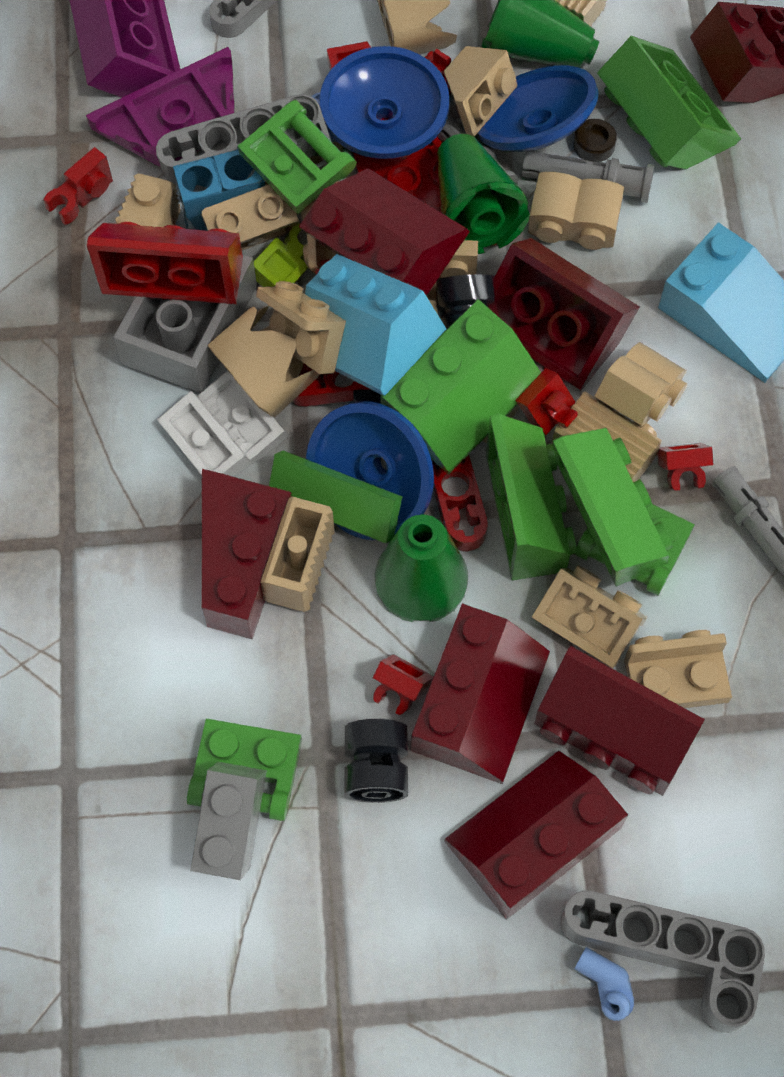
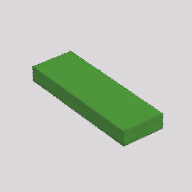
(353, 501)

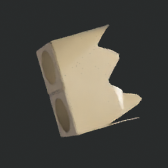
(409, 24)
(262, 362)

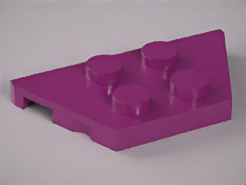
(171, 103)

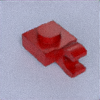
(82, 183)

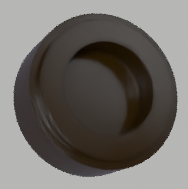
(595, 140)

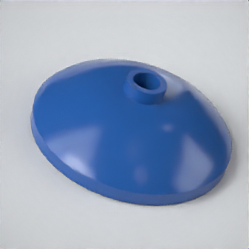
(384, 85)
(542, 109)
(357, 438)

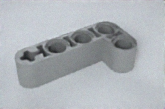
(232, 130)
(660, 948)

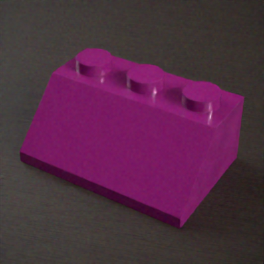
(124, 43)

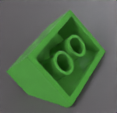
(666, 104)
(460, 382)
(527, 499)
(612, 504)

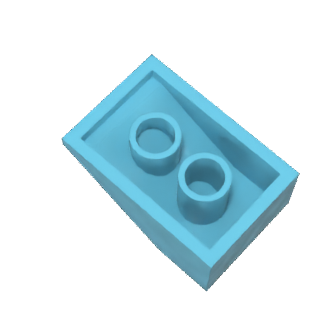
(730, 301)

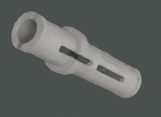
(753, 514)

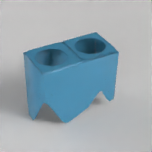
(217, 173)

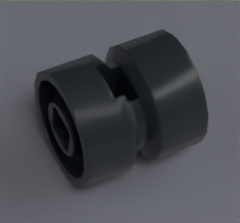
(460, 292)
(376, 763)

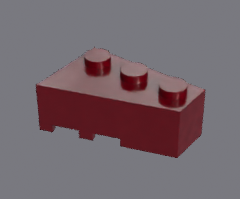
(237, 539)

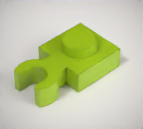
(281, 260)

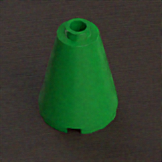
(540, 33)
(479, 193)
(421, 571)

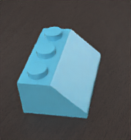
(385, 322)

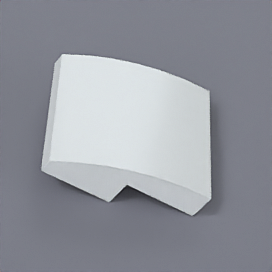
(222, 428)

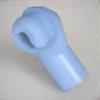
(612, 984)

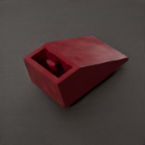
(743, 50)

